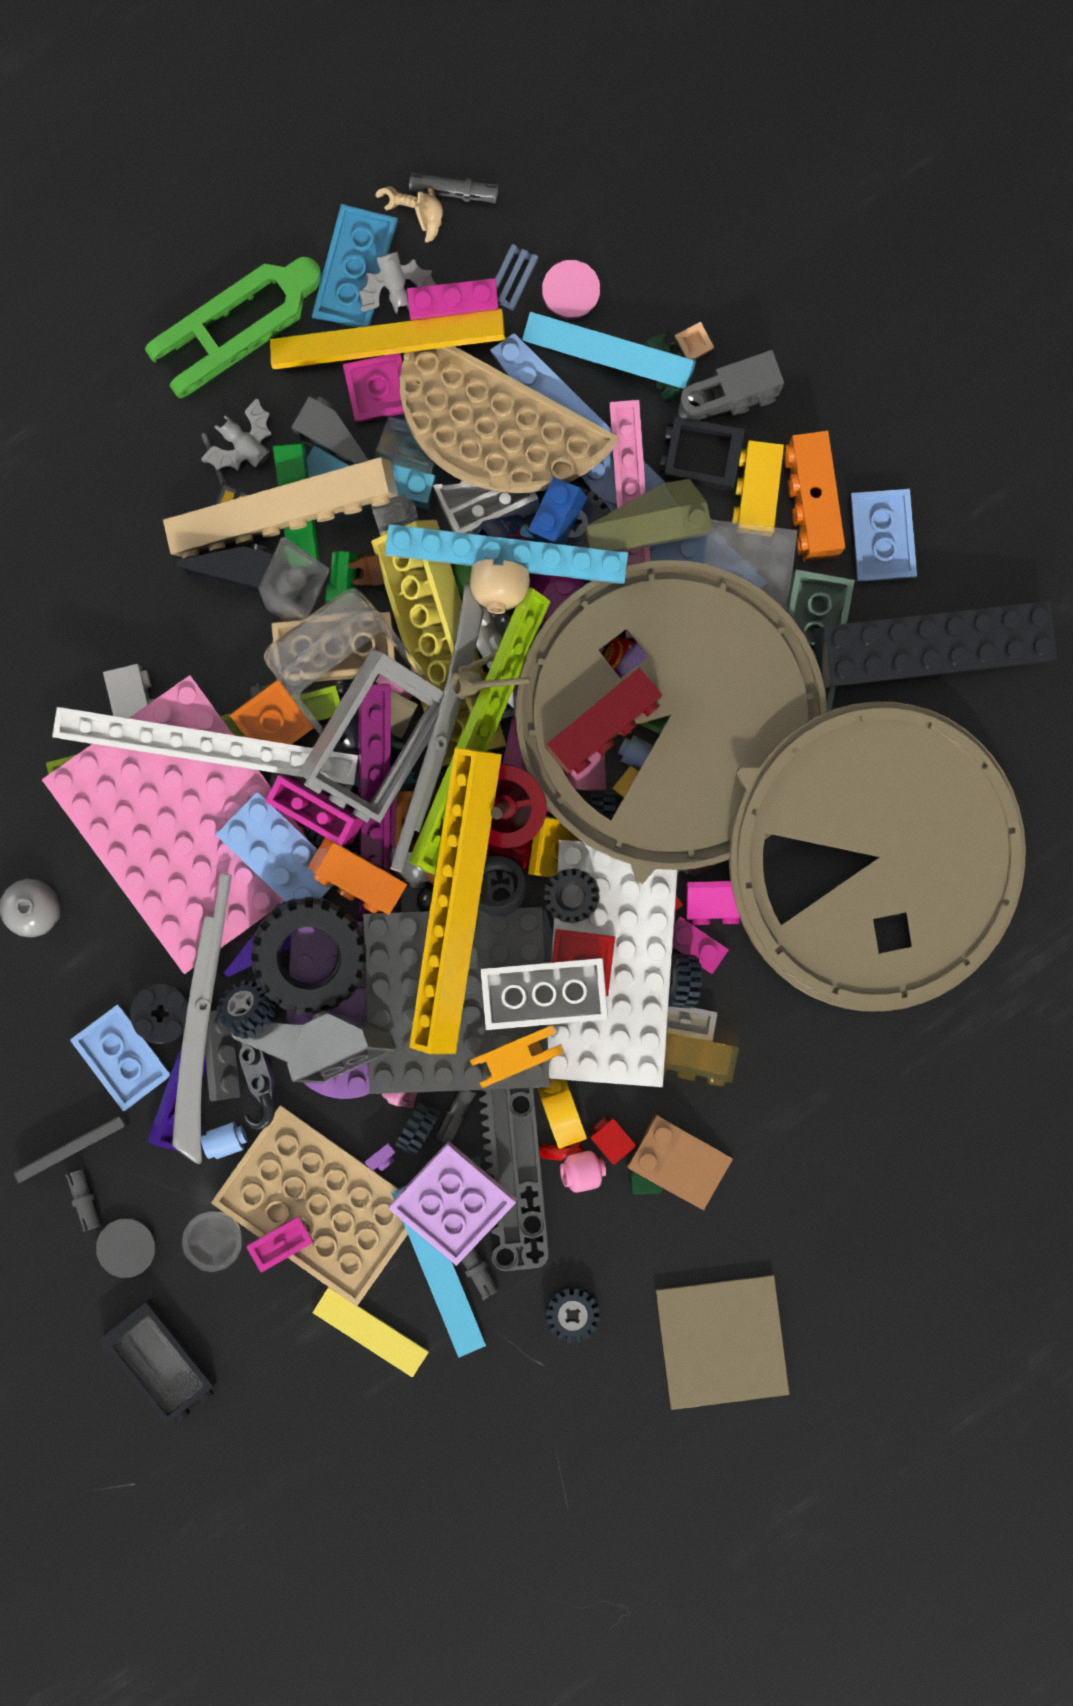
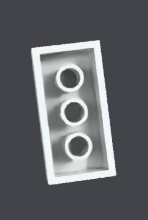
(544, 994)

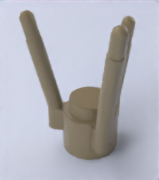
(467, 683)

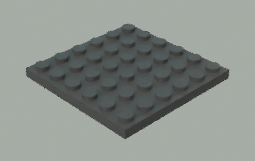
(392, 981)

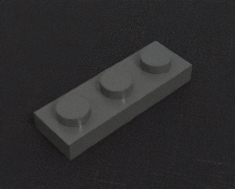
(221, 1061)

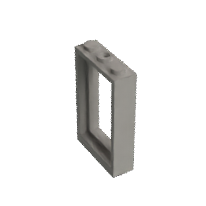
(375, 664)

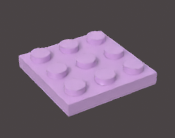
(452, 1203)

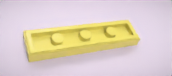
(371, 1332)

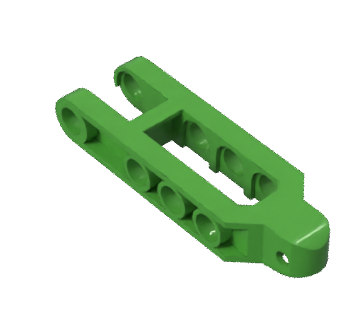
(296, 281)

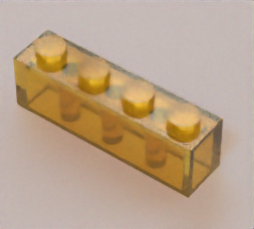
(700, 1058)

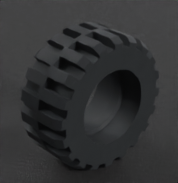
(308, 996)

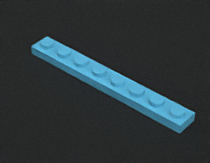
(535, 556)

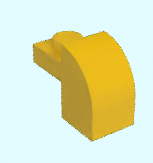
(561, 1113)

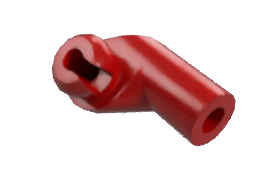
(552, 1152)

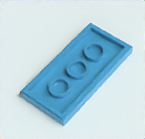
(353, 251)

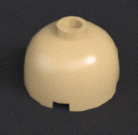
(499, 586)

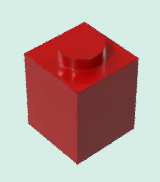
(611, 1139)

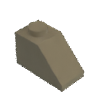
(402, 716)

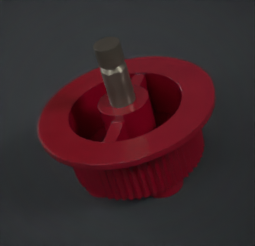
(517, 808)

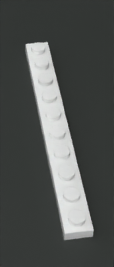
(196, 744)

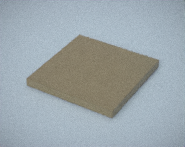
(722, 1342)

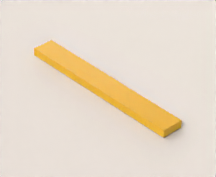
(387, 339)

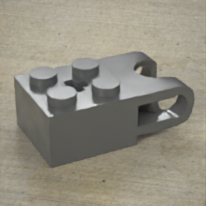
(733, 389)

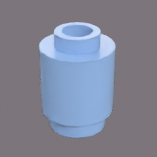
(635, 751)
(224, 1140)

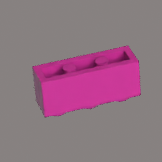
(452, 299)
(314, 810)

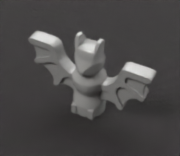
(393, 277)
(246, 444)

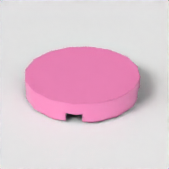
(571, 289)

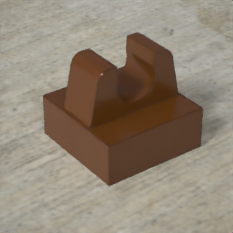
(370, 570)

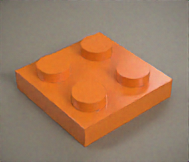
(271, 716)

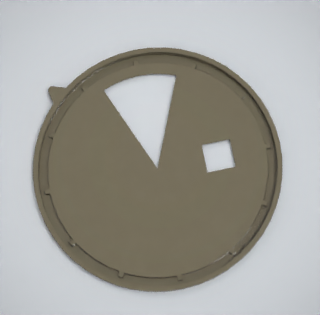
(728, 676)
(896, 789)

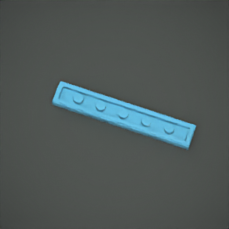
(609, 350)
(447, 1293)

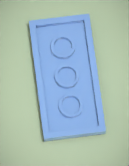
(272, 849)

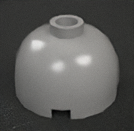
(30, 907)

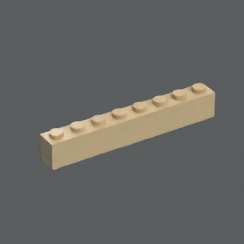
(281, 508)

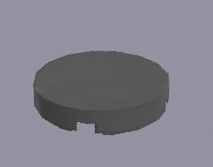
(126, 1247)

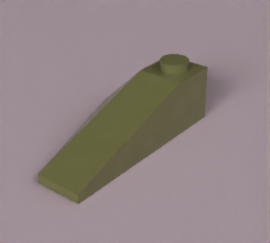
(658, 517)

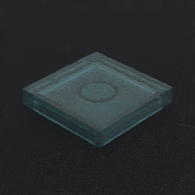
(401, 448)

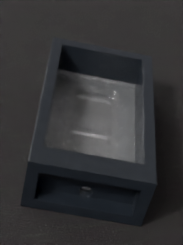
(159, 1363)

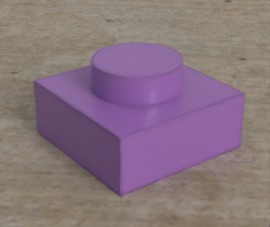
(381, 1158)

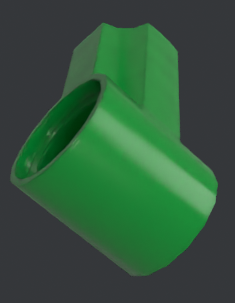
(340, 574)

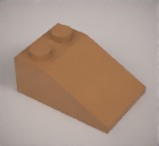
(679, 1162)

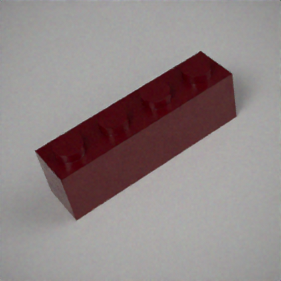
(604, 721)

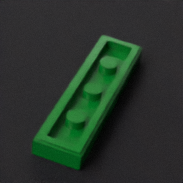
(292, 467)

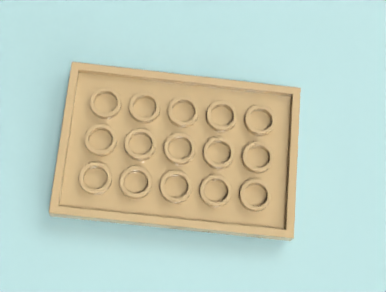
(340, 1200)

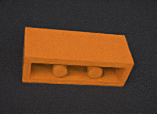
(356, 877)

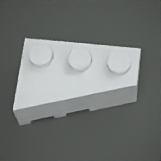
(470, 505)

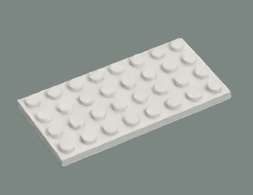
(633, 1039)

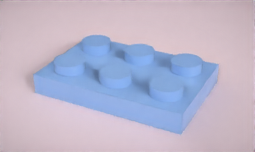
(883, 535)
(120, 1057)

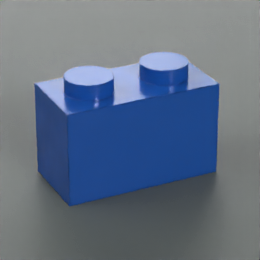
(557, 512)

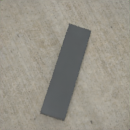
(71, 1148)

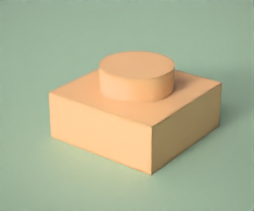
(694, 342)

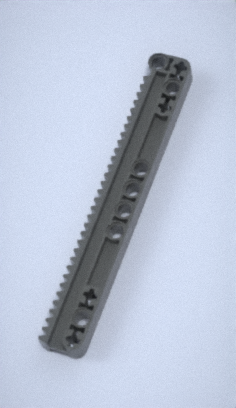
(513, 1155)

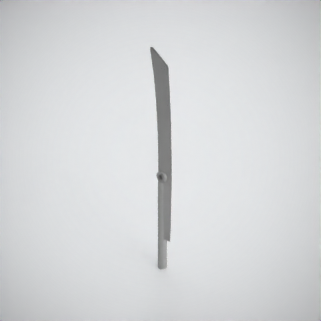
(438, 743)
(189, 1088)

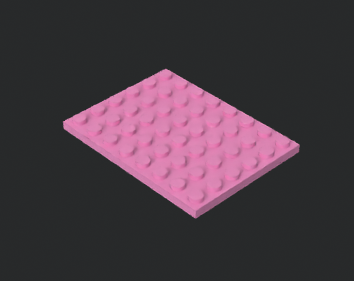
(158, 822)

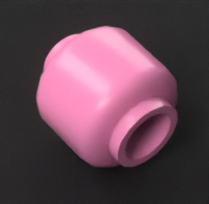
(582, 1171)

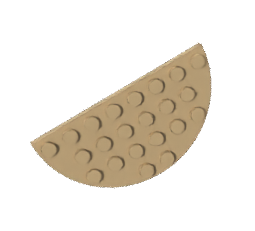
(493, 426)

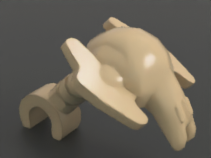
(426, 205)

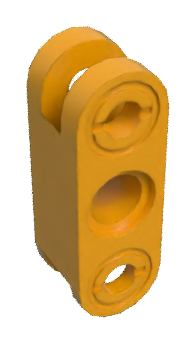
(517, 1056)

